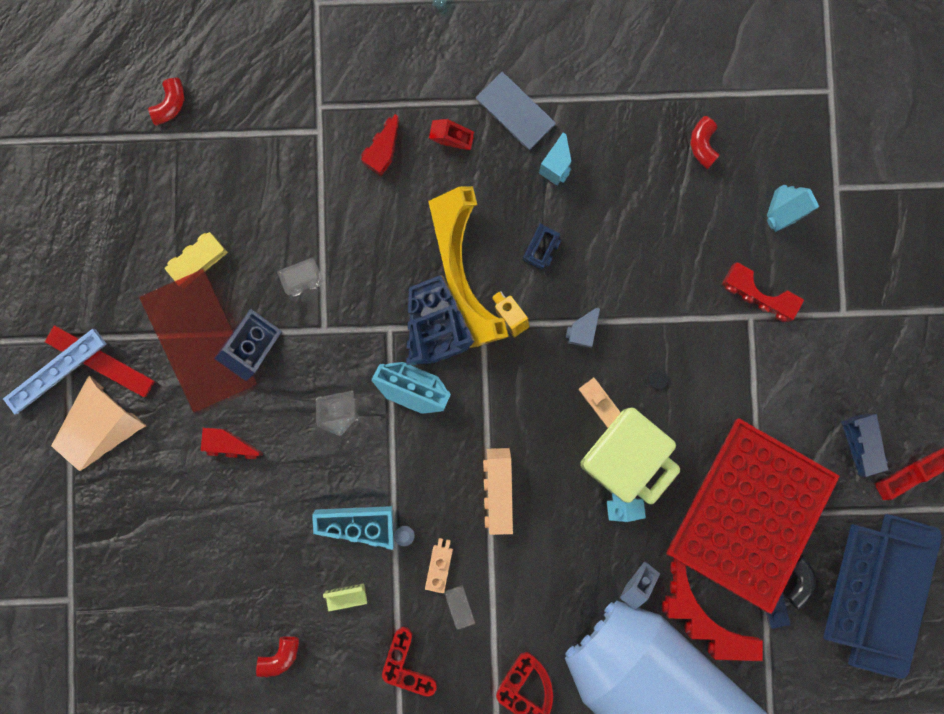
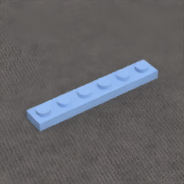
(54, 371)

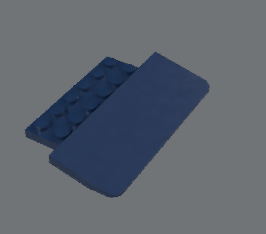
(883, 593)

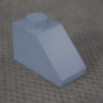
(583, 329)
(640, 586)

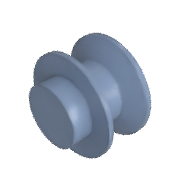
(404, 536)

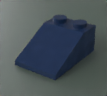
(248, 345)

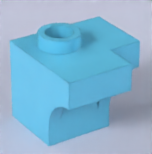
(626, 512)

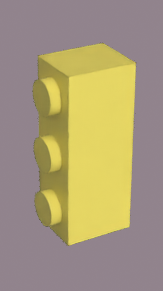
(196, 257)

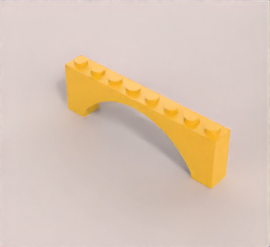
(450, 217)

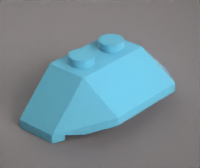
(411, 387)

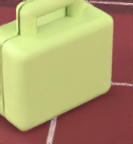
(630, 456)

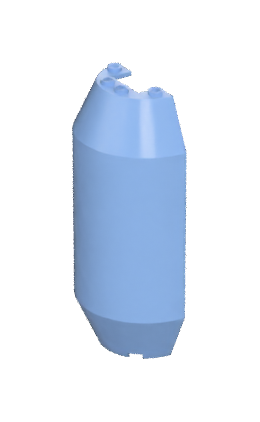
(648, 667)

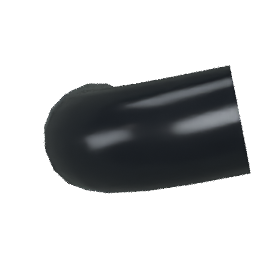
(804, 584)

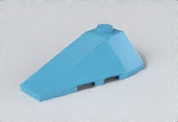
(790, 206)

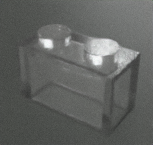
(300, 276)

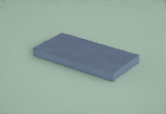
(515, 111)

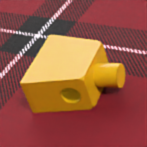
(514, 319)

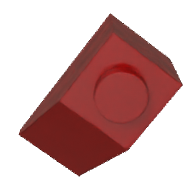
(451, 134)

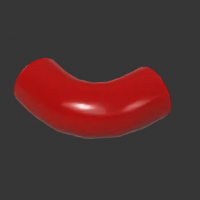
(171, 104)
(700, 142)
(281, 660)

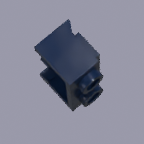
(528, 256)

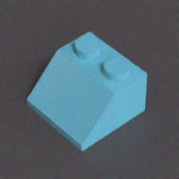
(557, 162)

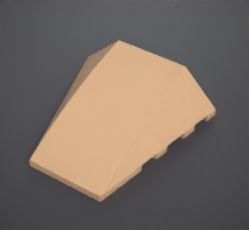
(93, 426)

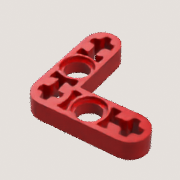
(401, 672)

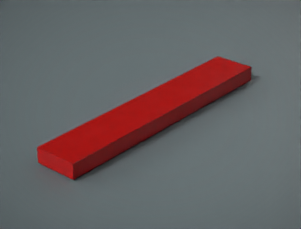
(104, 364)

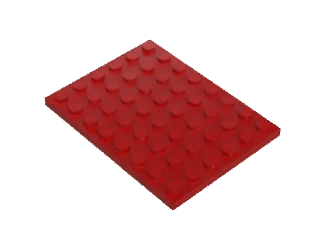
(753, 515)

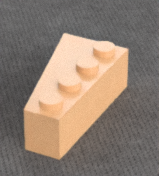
(499, 491)

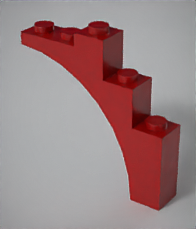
(724, 643)

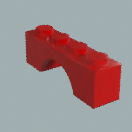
(741, 281)

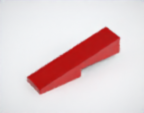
(910, 476)

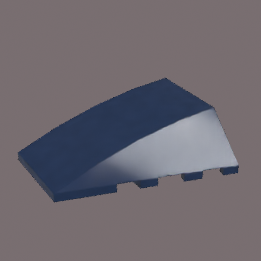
(435, 323)

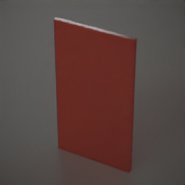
(192, 333)

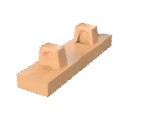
(600, 402)

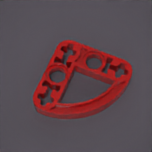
(513, 689)

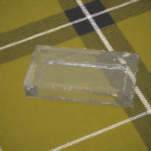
(459, 607)

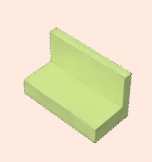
(345, 597)

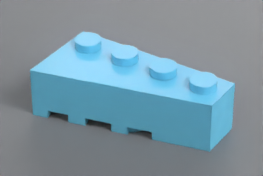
(361, 525)

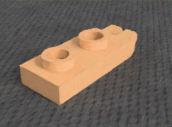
(439, 567)

